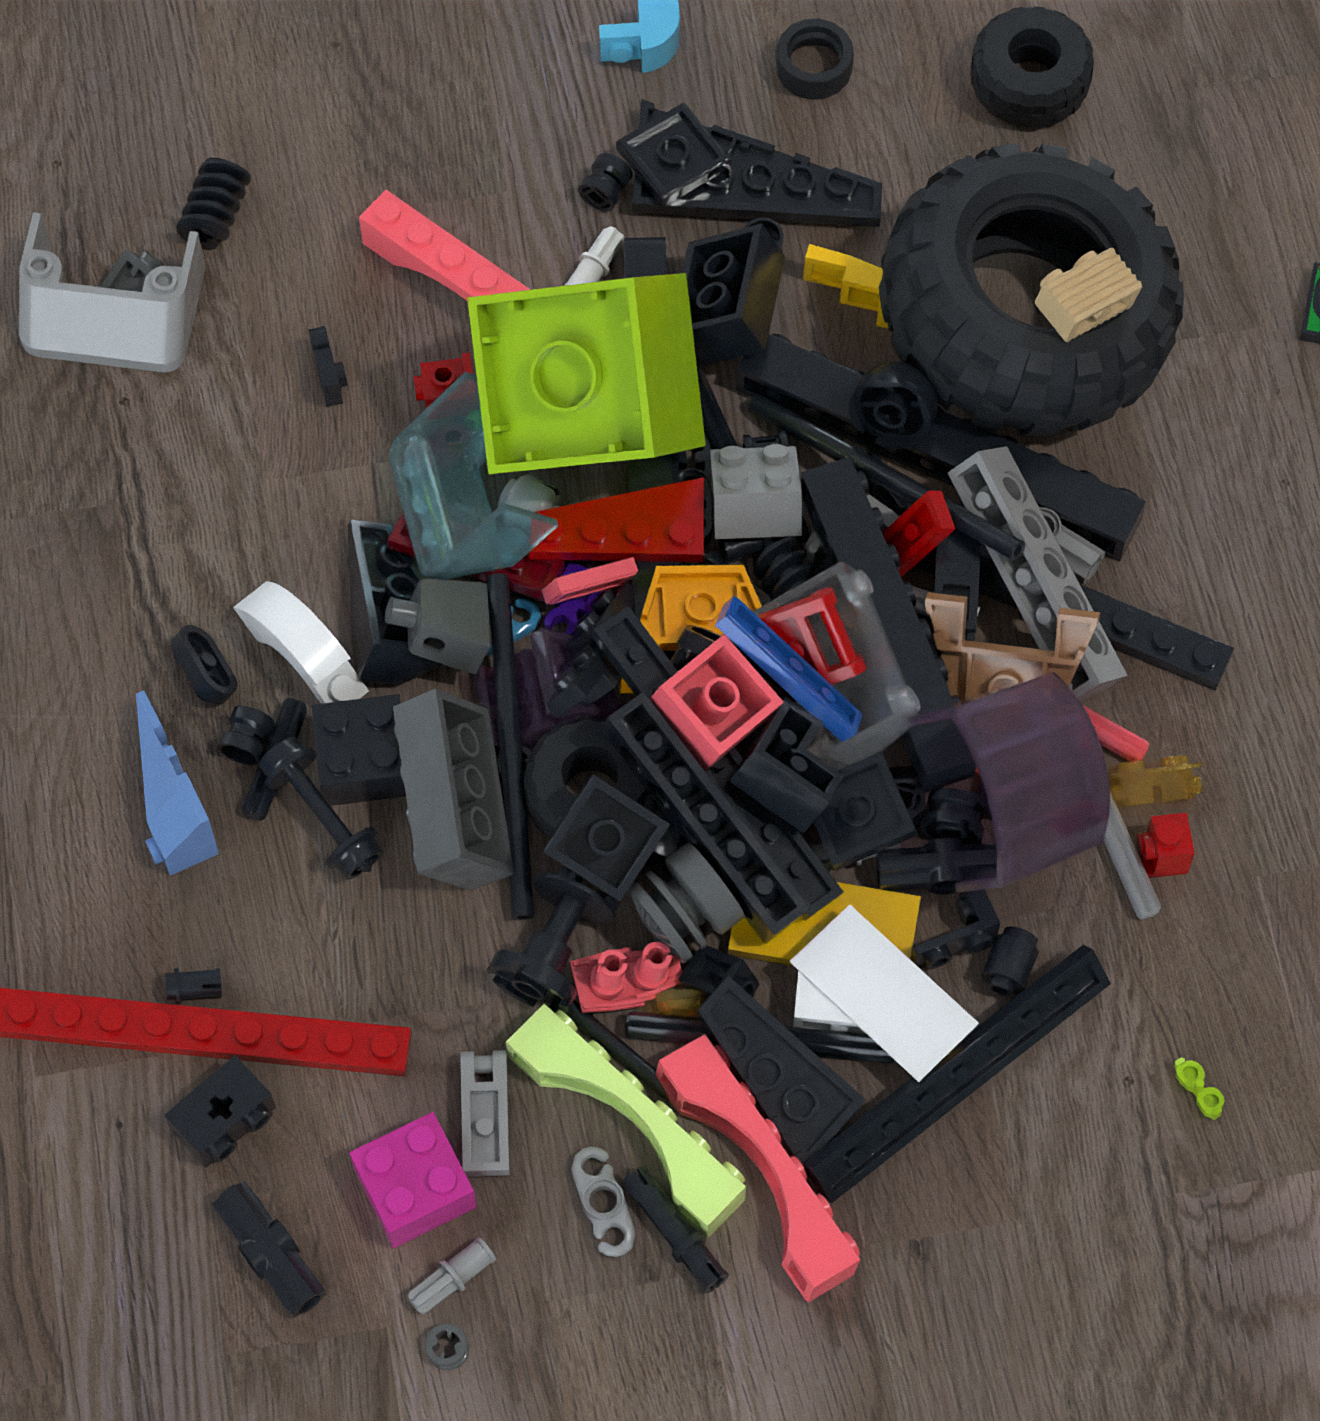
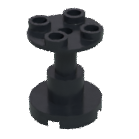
(539, 967)

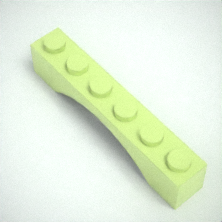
(560, 1058)

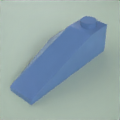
(173, 810)

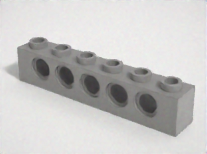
(1041, 576)

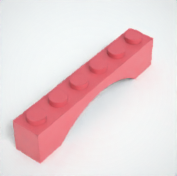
(419, 244)
(705, 1090)

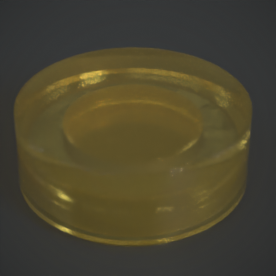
(678, 1002)

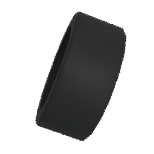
(814, 33)

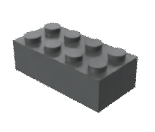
(452, 790)

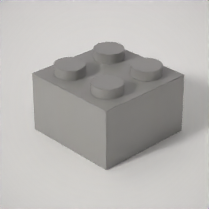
(756, 492)

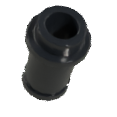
(193, 984)

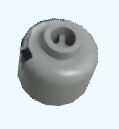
(530, 494)

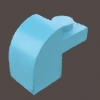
(651, 39)

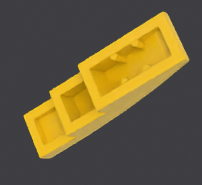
(855, 277)

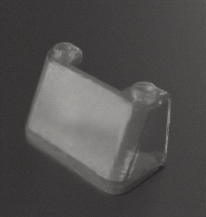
(879, 690)

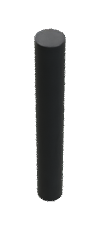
(616, 1048)

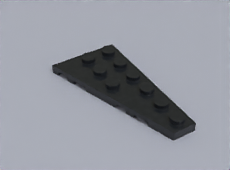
(768, 186)

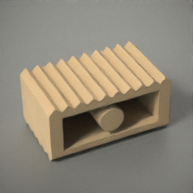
(1087, 293)

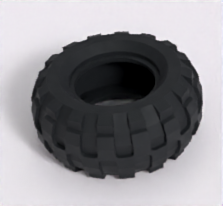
(988, 359)

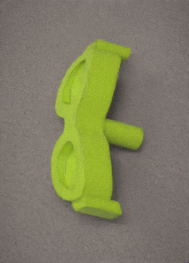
(1191, 1077)

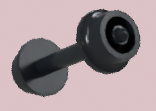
(287, 764)

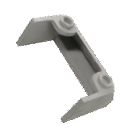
(107, 324)

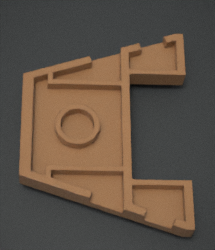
(984, 667)

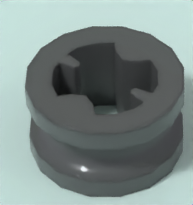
(432, 1344)

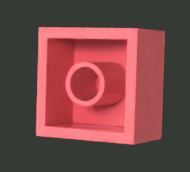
(715, 701)

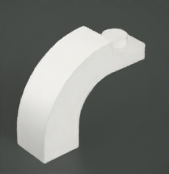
(303, 640)

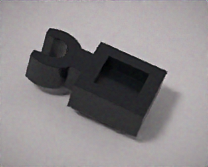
(331, 374)

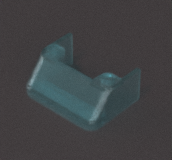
(445, 496)

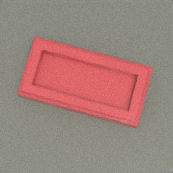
(589, 581)

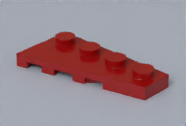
(641, 524)

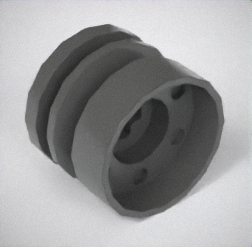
(685, 902)

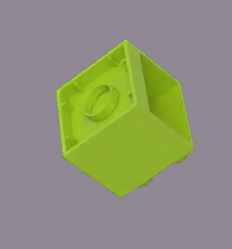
(586, 373)

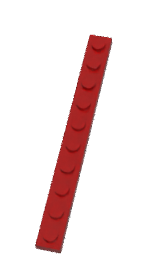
(204, 1032)

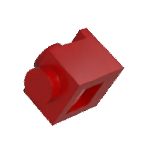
(438, 376)
(1166, 846)

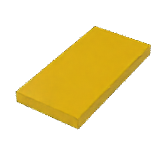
(888, 911)

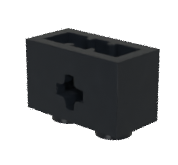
(228, 1089)

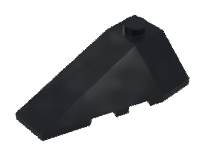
(375, 577)

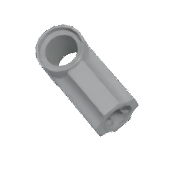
(1081, 554)

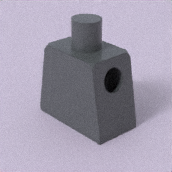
(445, 622)

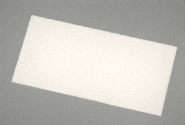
(884, 993)

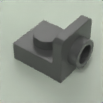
(131, 271)

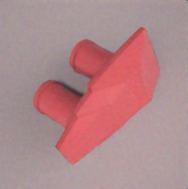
(624, 977)

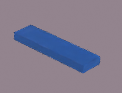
(788, 669)

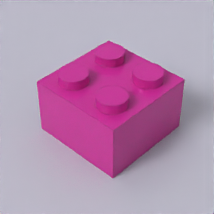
(413, 1180)

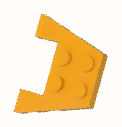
(691, 597)

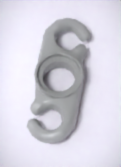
(618, 1217)

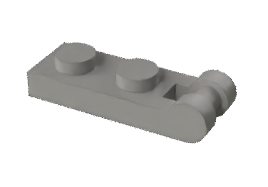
(485, 1115)

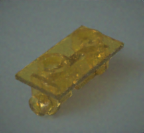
(1173, 777)

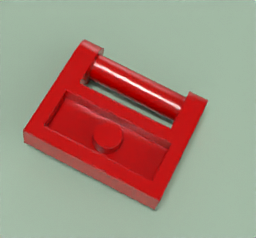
(794, 628)

